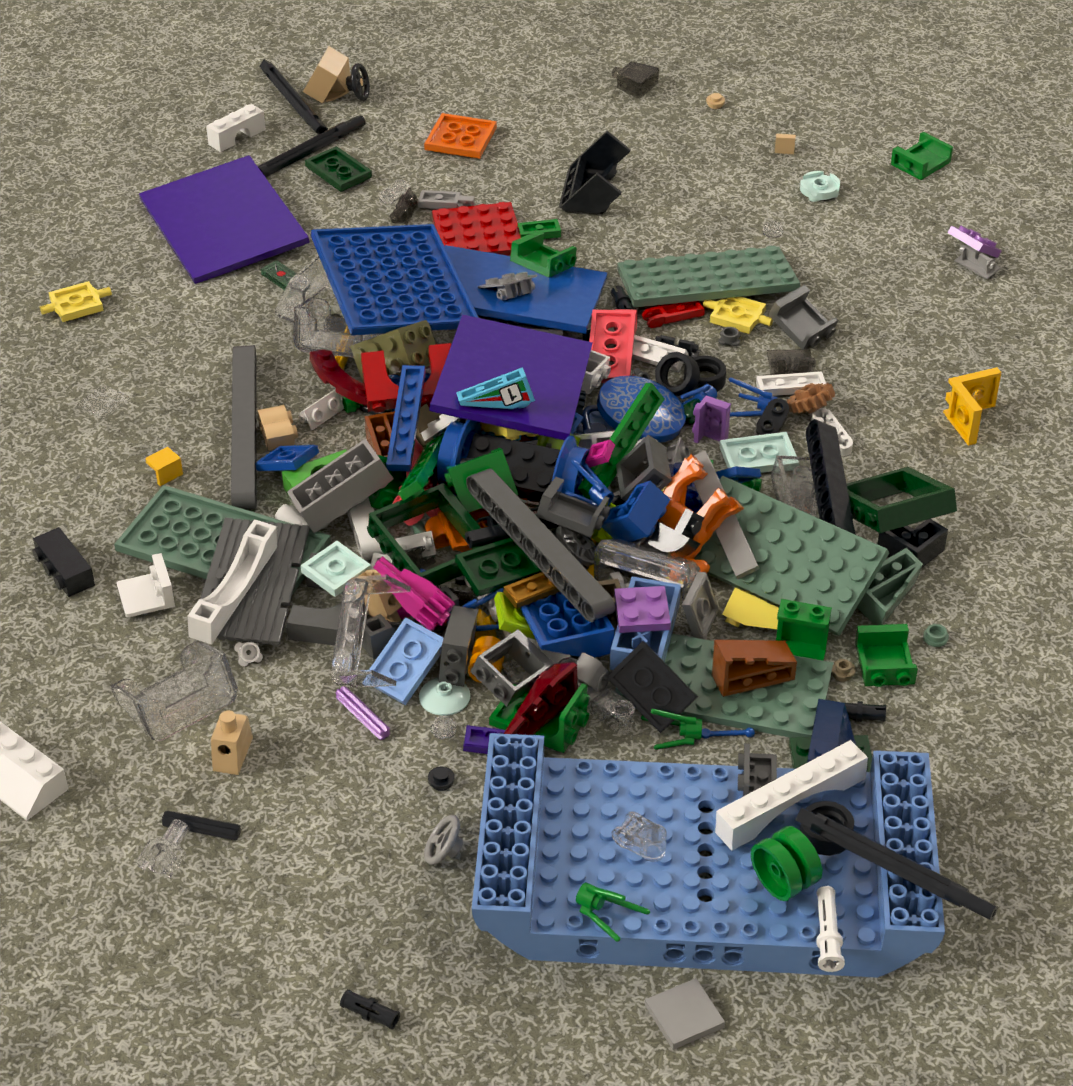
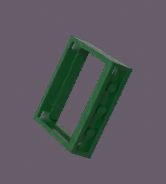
(929, 500)
(398, 512)

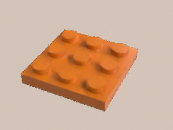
(460, 135)

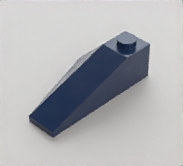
(830, 728)

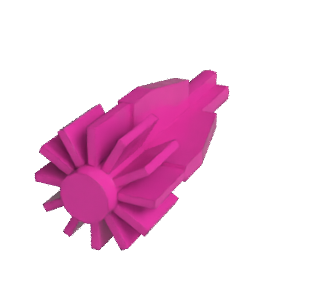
(424, 601)

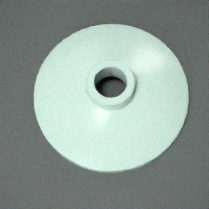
(443, 697)

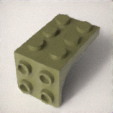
(400, 347)

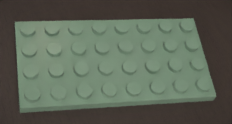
(707, 276)
(188, 530)
(797, 556)
(776, 709)

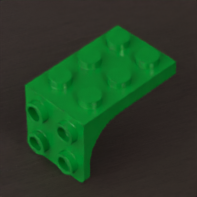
(560, 730)

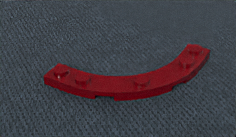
(330, 372)

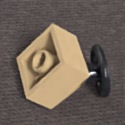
(334, 80)

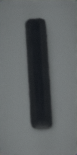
(204, 825)

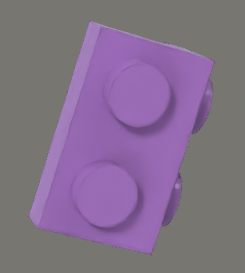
(711, 419)

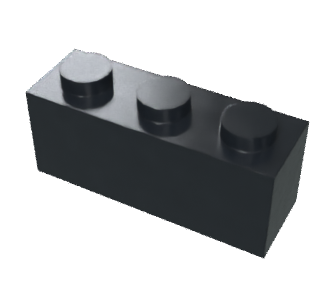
(63, 562)

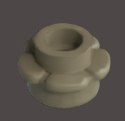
(843, 670)

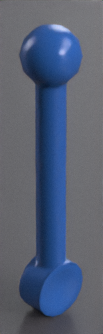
(706, 733)

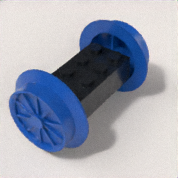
(530, 465)

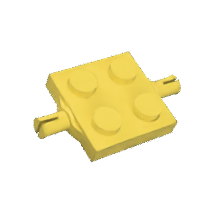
(76, 301)
(738, 313)

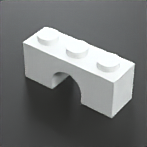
(223, 131)

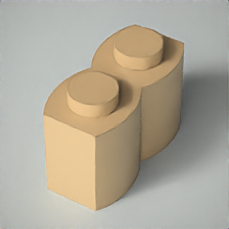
(277, 427)

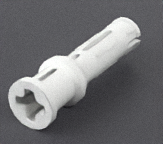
(829, 939)

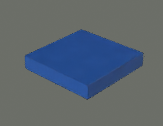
(287, 458)
(740, 474)

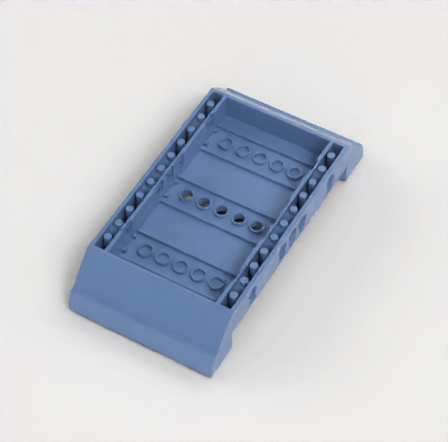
(551, 832)

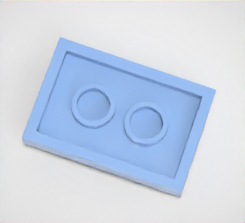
(407, 659)

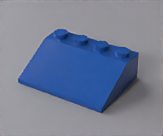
(564, 630)

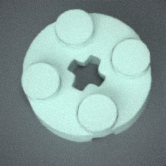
(819, 186)

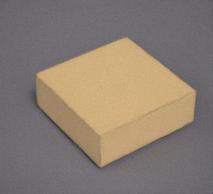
(785, 143)

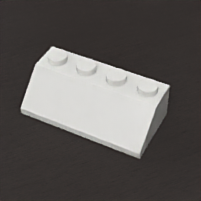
(27, 775)

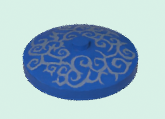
(619, 394)

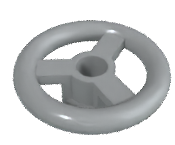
(447, 842)

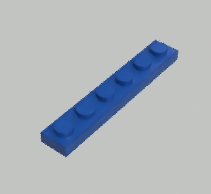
(406, 418)

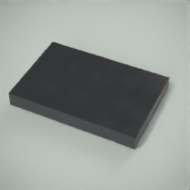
(651, 685)

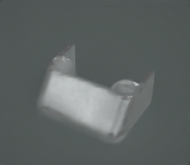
(644, 562)
(351, 631)

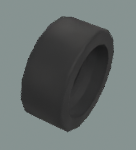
(666, 363)
(712, 365)
(835, 812)

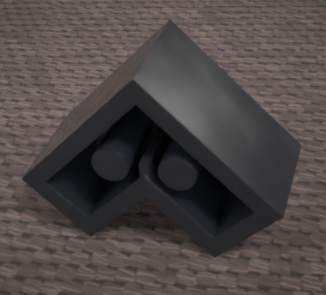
(923, 542)

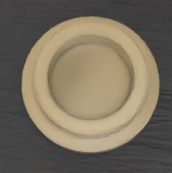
(715, 101)

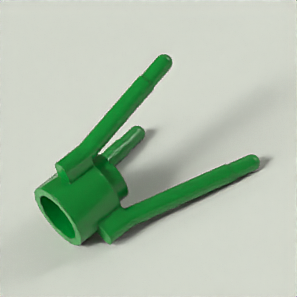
(688, 727)
(593, 898)

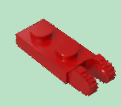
(671, 313)

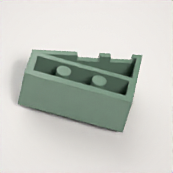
(890, 586)

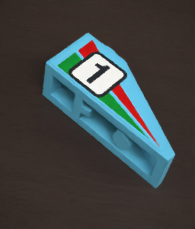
(500, 392)

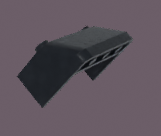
(586, 179)

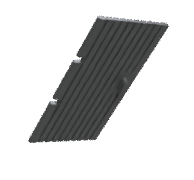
(259, 613)

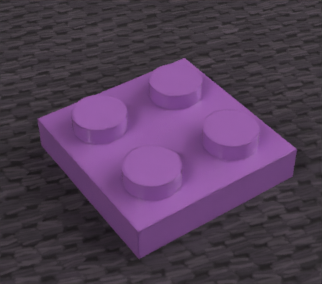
(975, 240)
(642, 609)

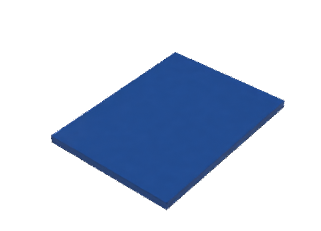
(392, 277)
(556, 302)

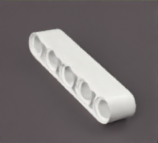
(359, 521)

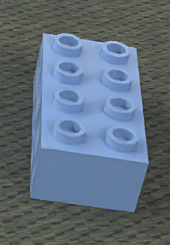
(659, 641)

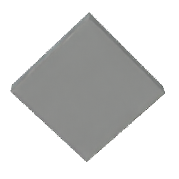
(700, 606)
(684, 1013)

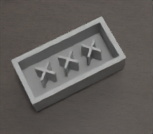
(340, 485)

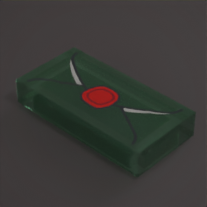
(278, 273)

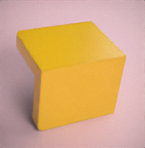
(166, 464)

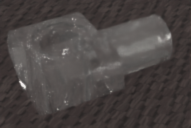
(164, 854)

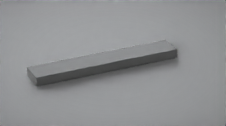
(730, 531)

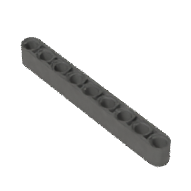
(540, 545)

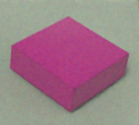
(600, 453)

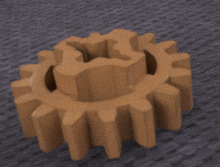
(811, 398)

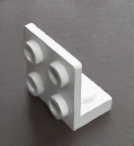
(147, 592)

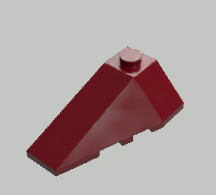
(545, 699)

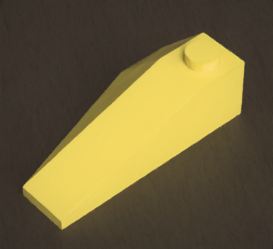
(750, 610)

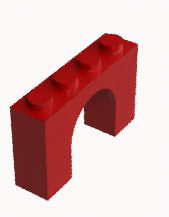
(382, 392)

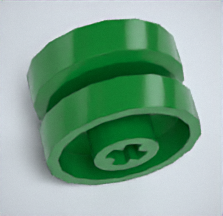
(786, 863)

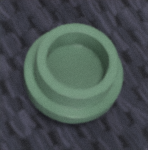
(936, 635)

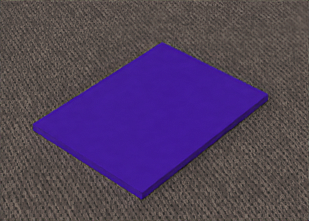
(223, 219)
(490, 349)

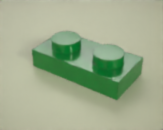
(549, 227)

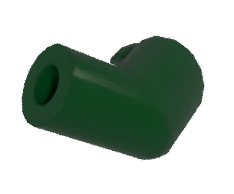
(688, 410)

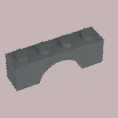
(379, 630)

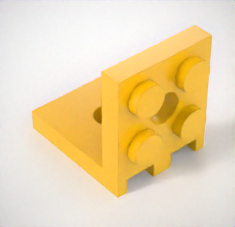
(966, 408)

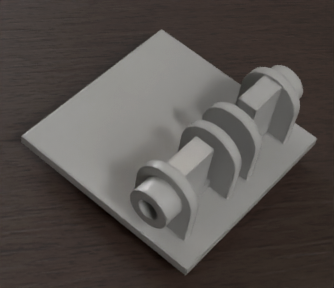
(511, 285)

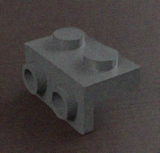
(757, 770)

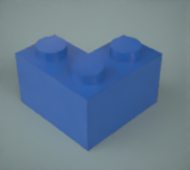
(638, 515)

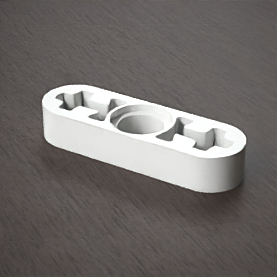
(846, 442)

